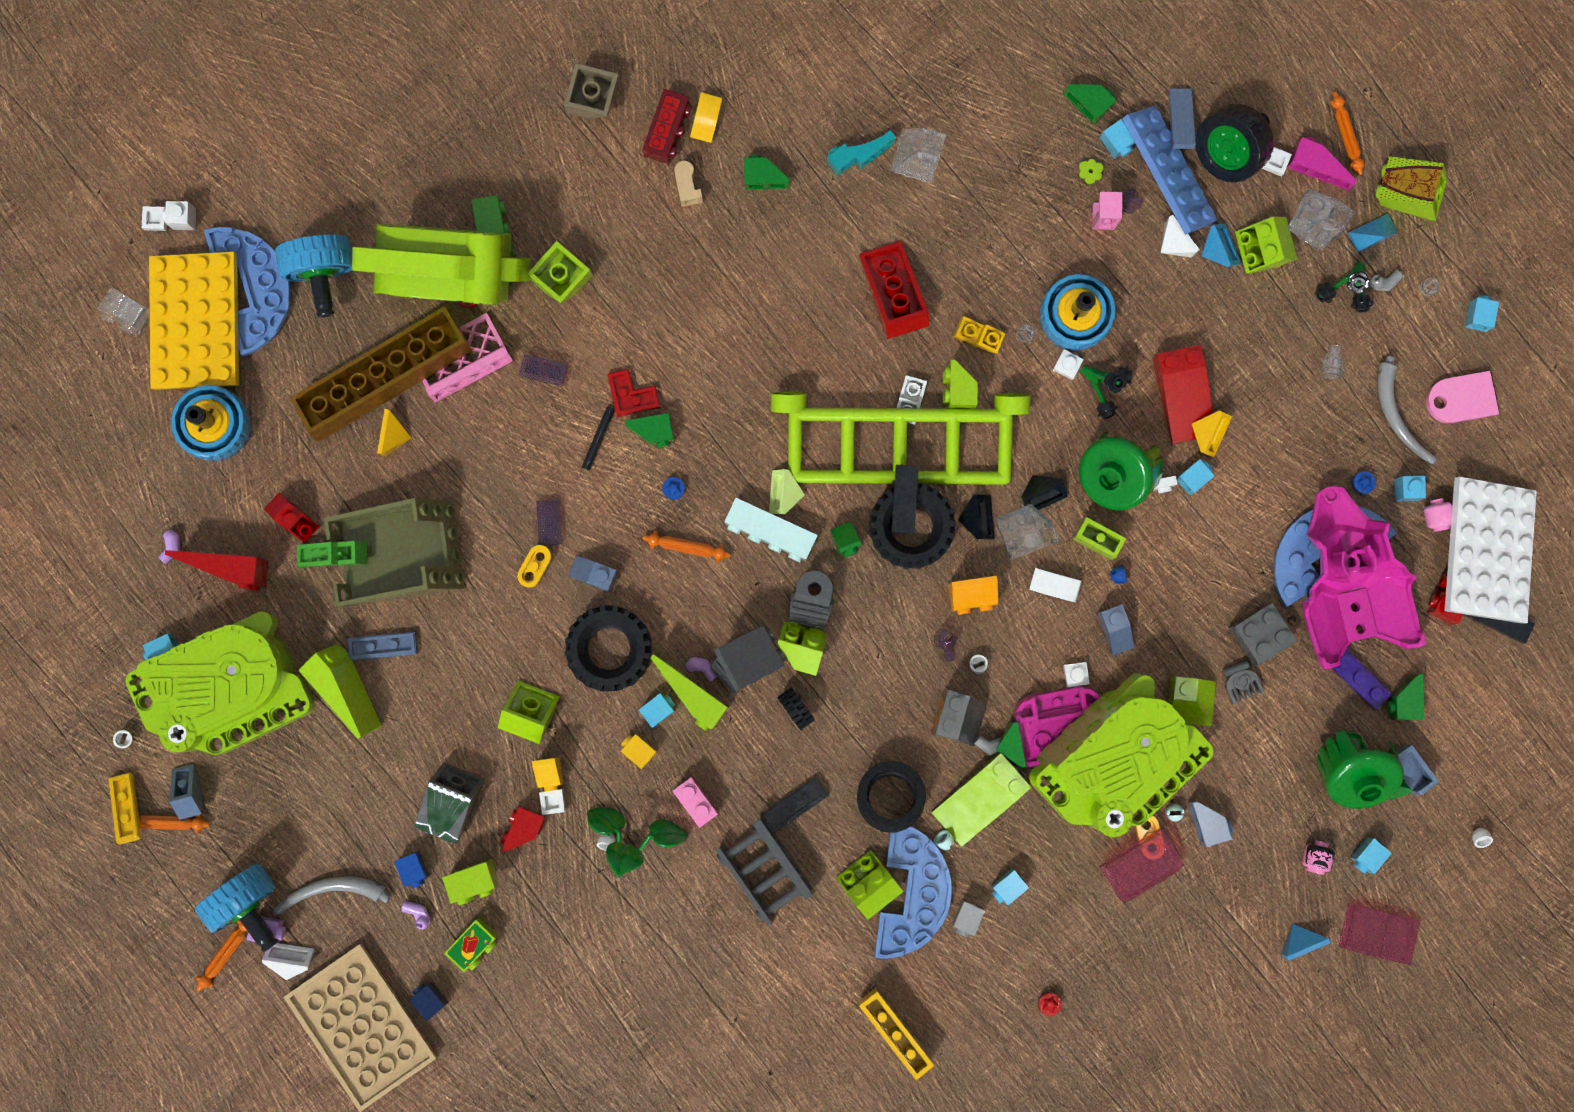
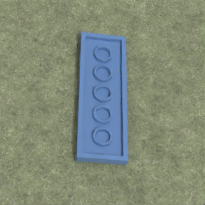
(1170, 170)

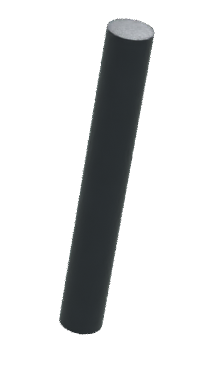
(596, 442)

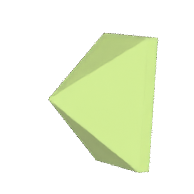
(784, 492)

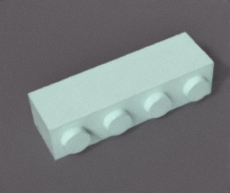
(770, 529)

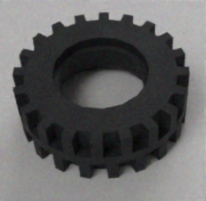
(918, 556)
(579, 639)

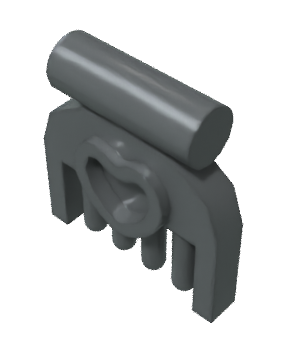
(1241, 679)

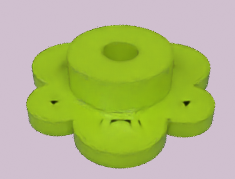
(1091, 165)

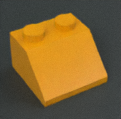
(973, 594)

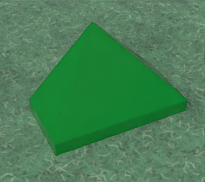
(1011, 744)

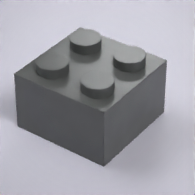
(1262, 634)

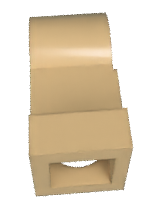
(684, 177)

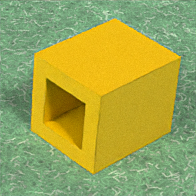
(638, 750)

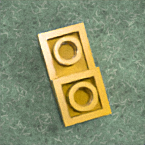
(706, 117)
(979, 335)

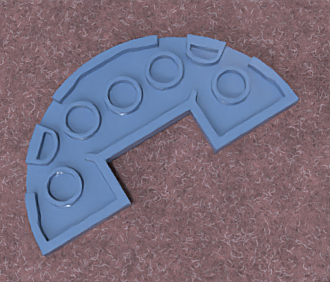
(265, 289)
(1294, 558)
(926, 895)

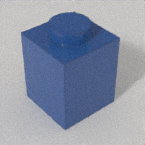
(412, 870)

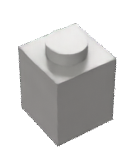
(967, 918)

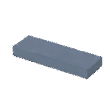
(1181, 118)
(382, 646)

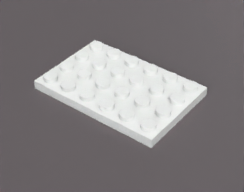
(1490, 550)

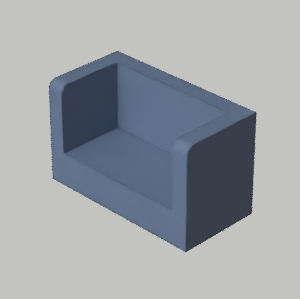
(1416, 772)

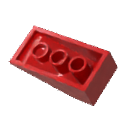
(894, 290)
(1183, 390)
(242, 570)

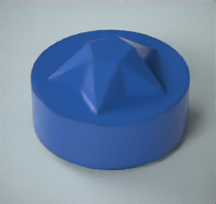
(1363, 482)
(673, 488)

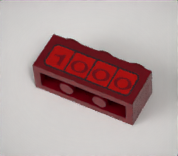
(667, 126)

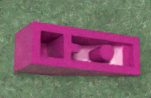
(1319, 163)

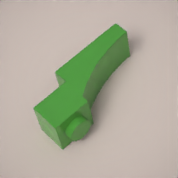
(332, 554)

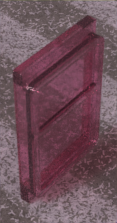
(1142, 866)
(1379, 933)

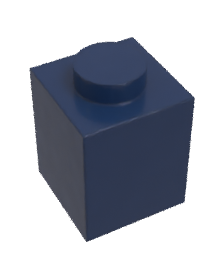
(428, 1000)

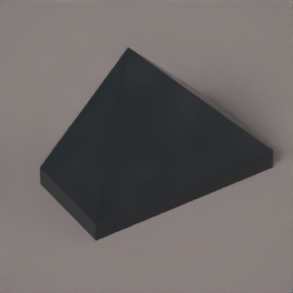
(1043, 491)
(978, 517)

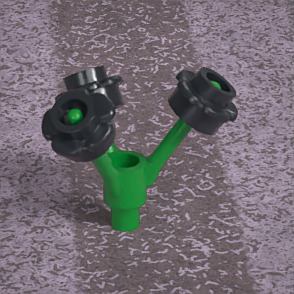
(1357, 282)
(1113, 382)

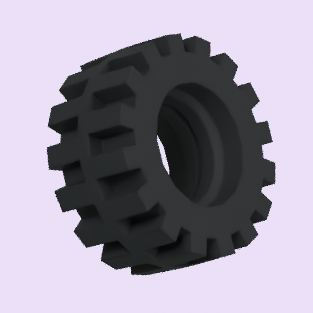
(796, 708)

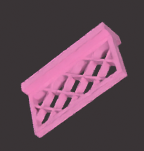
(473, 370)

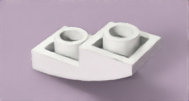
(911, 393)
(1055, 585)

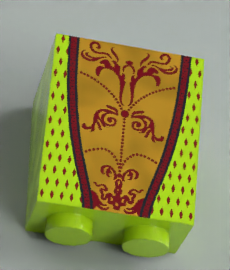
(1412, 187)

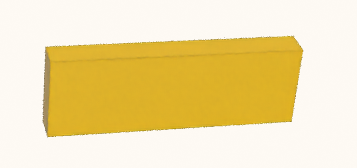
(124, 808)

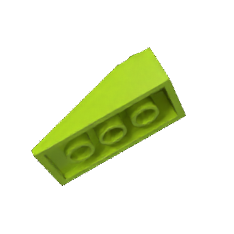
(339, 684)
(698, 701)
(981, 799)

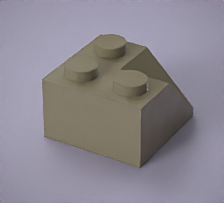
(591, 92)

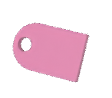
(1463, 398)

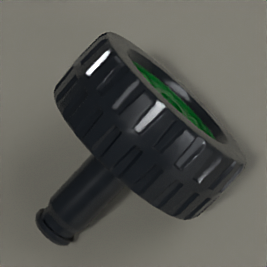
(1234, 142)

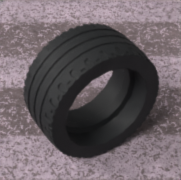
(898, 770)

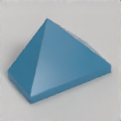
(1372, 233)
(1220, 246)
(1301, 942)

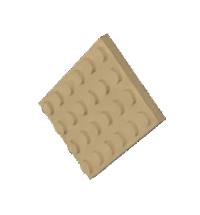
(360, 1027)

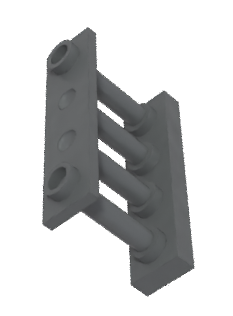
(787, 869)

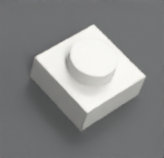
(1278, 162)
(153, 219)
(1068, 364)
(1165, 484)
(1076, 674)
(552, 802)

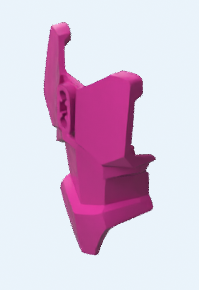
(1359, 570)

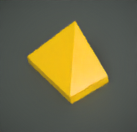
(1210, 431)
(392, 434)

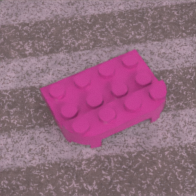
(1047, 714)

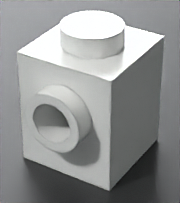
(179, 215)

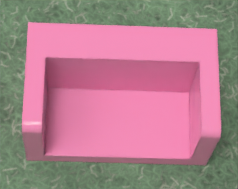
(1108, 211)

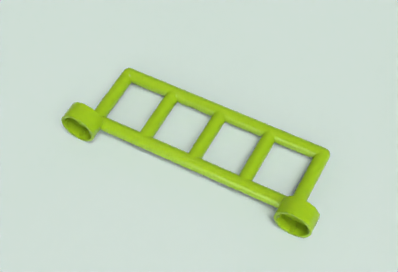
(1004, 408)

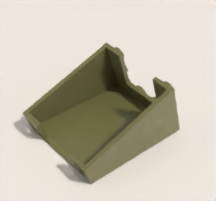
(408, 551)

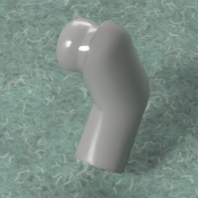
(1386, 284)
(987, 746)

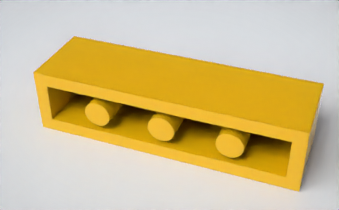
(896, 1033)

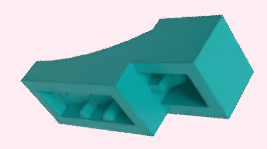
(844, 157)

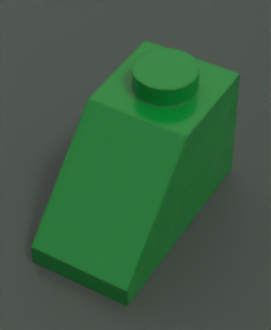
(1091, 100)
(763, 174)
(653, 429)
(1408, 700)

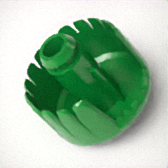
(1119, 472)
(1356, 774)

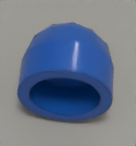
(1118, 575)

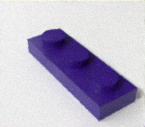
(1362, 681)

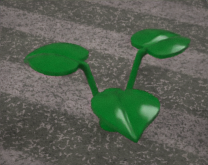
(626, 857)

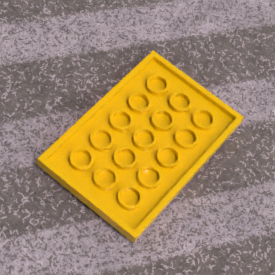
(194, 320)

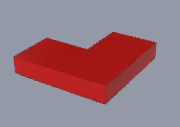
(631, 401)

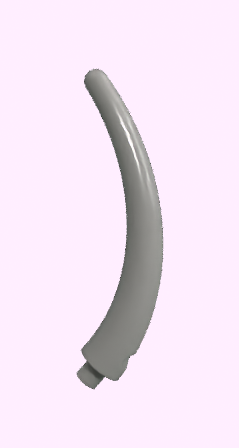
(1385, 386)
(342, 883)

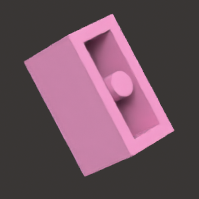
(695, 802)

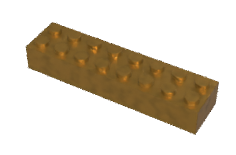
(380, 374)

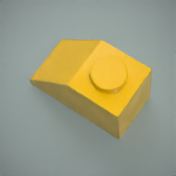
(548, 773)

